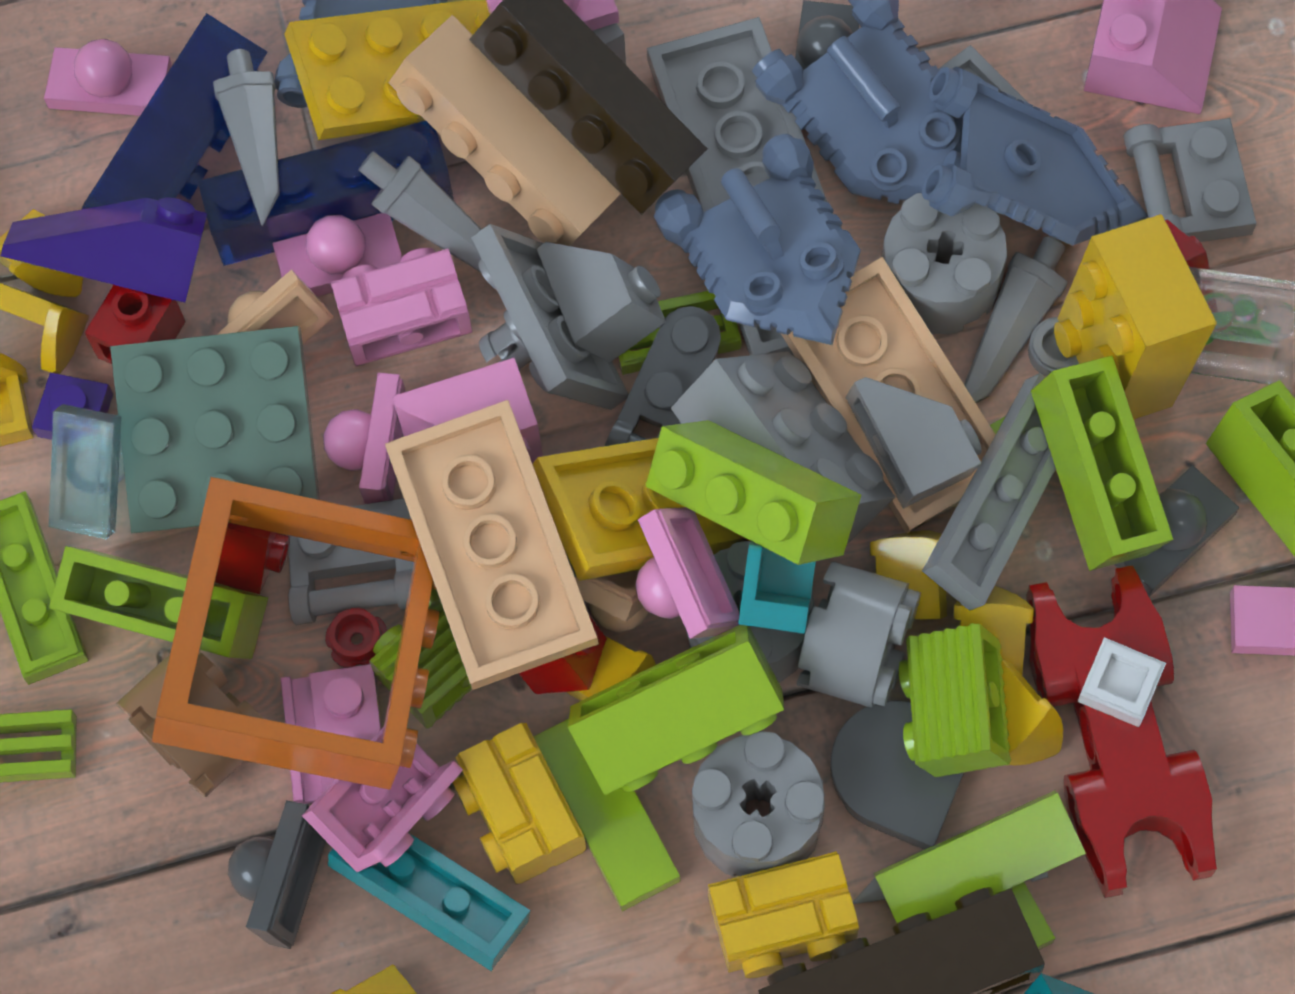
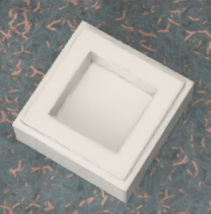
(1121, 682)

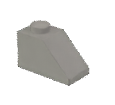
(602, 298)
(914, 439)

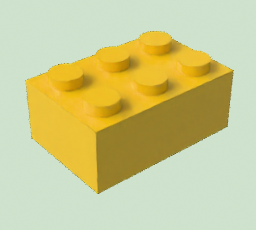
(1140, 307)

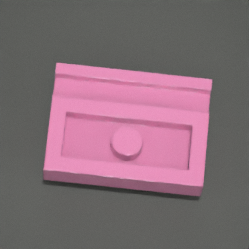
(333, 702)

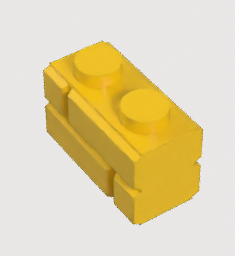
(519, 803)
(783, 914)

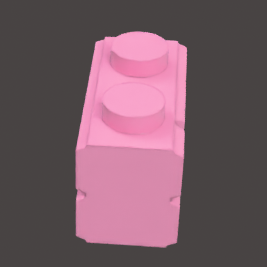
(401, 305)

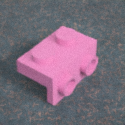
(374, 822)

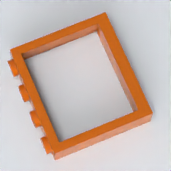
(273, 741)

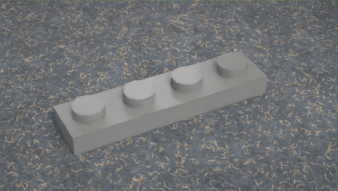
(994, 505)

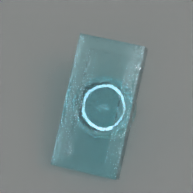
(85, 471)

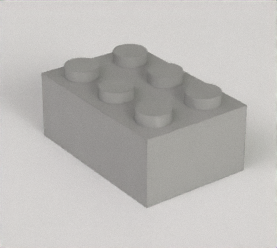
(780, 408)

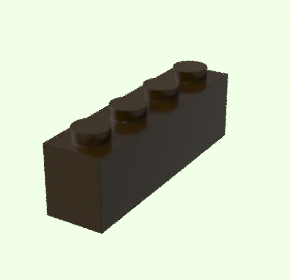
(589, 96)
(967, 951)

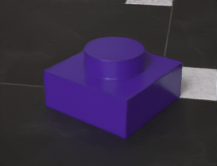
(69, 391)

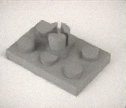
(536, 326)

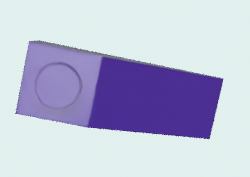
(126, 244)

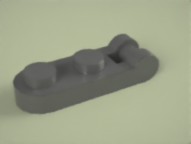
(674, 362)

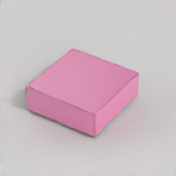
(1262, 620)

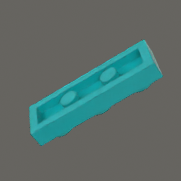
(443, 900)

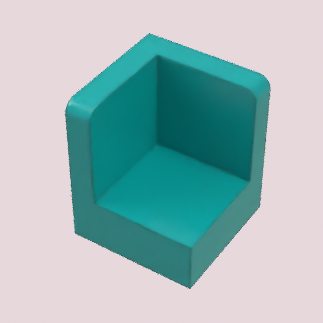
(775, 591)

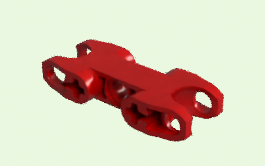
(1130, 776)

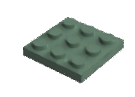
(211, 410)

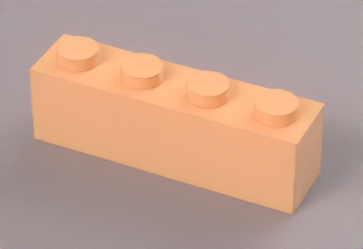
(502, 135)

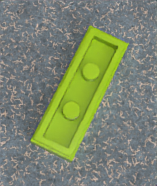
(40, 636)
(612, 824)
(988, 855)

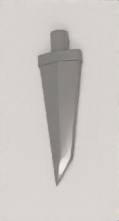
(250, 116)
(422, 206)
(1021, 305)

